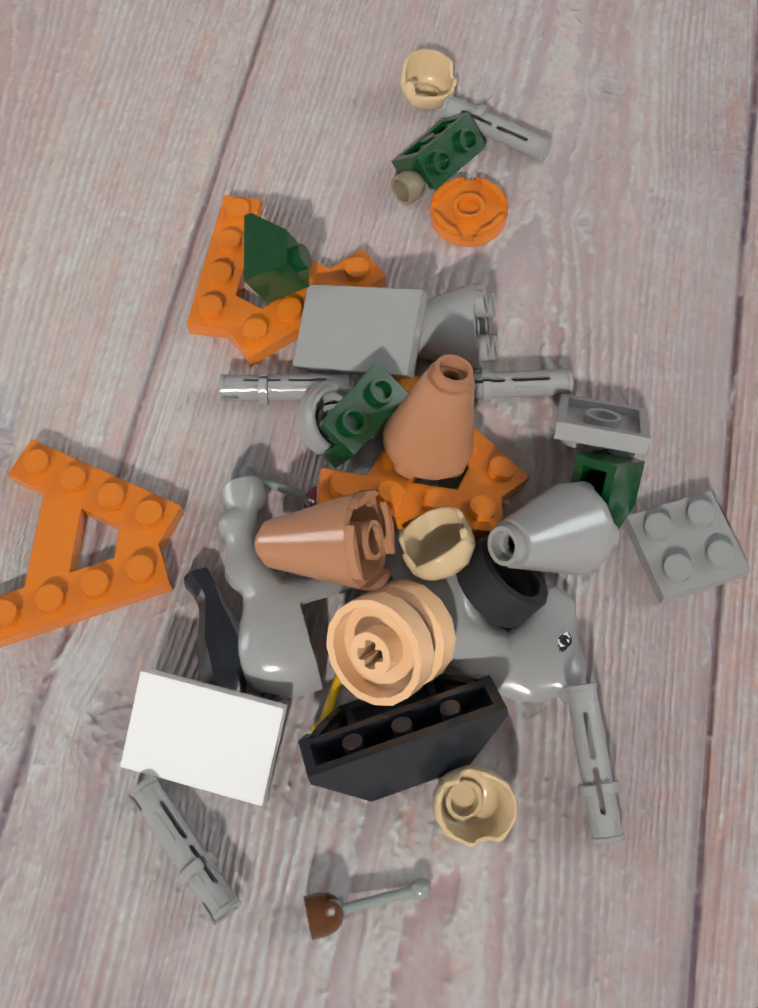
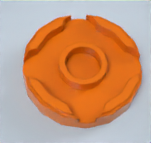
(468, 211)

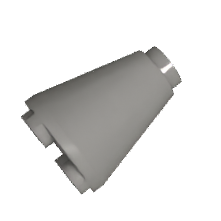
(460, 326)
(557, 532)

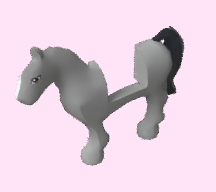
(271, 641)

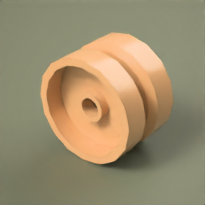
(391, 642)

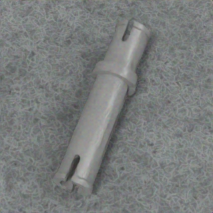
(534, 144)
(522, 383)
(272, 387)
(604, 823)
(195, 865)

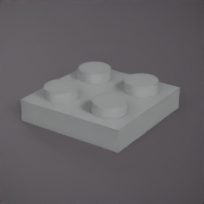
(602, 424)
(686, 546)

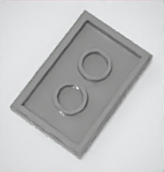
(360, 326)

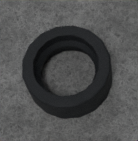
(501, 592)

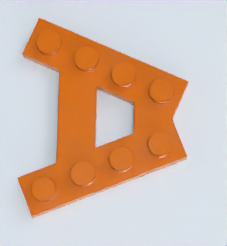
(253, 330)
(486, 484)
(53, 588)

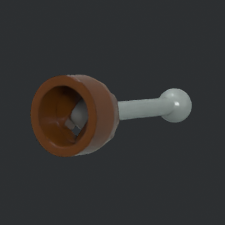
(327, 912)

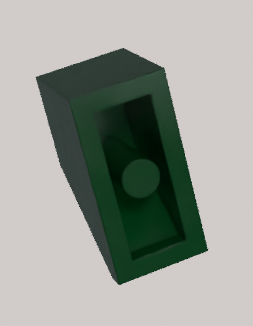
(273, 259)
(613, 478)

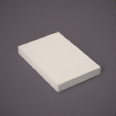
(203, 736)

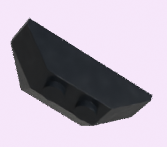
(388, 749)

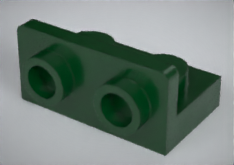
(442, 150)
(361, 413)

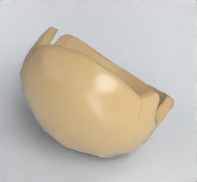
(427, 79)
(437, 544)
(474, 805)

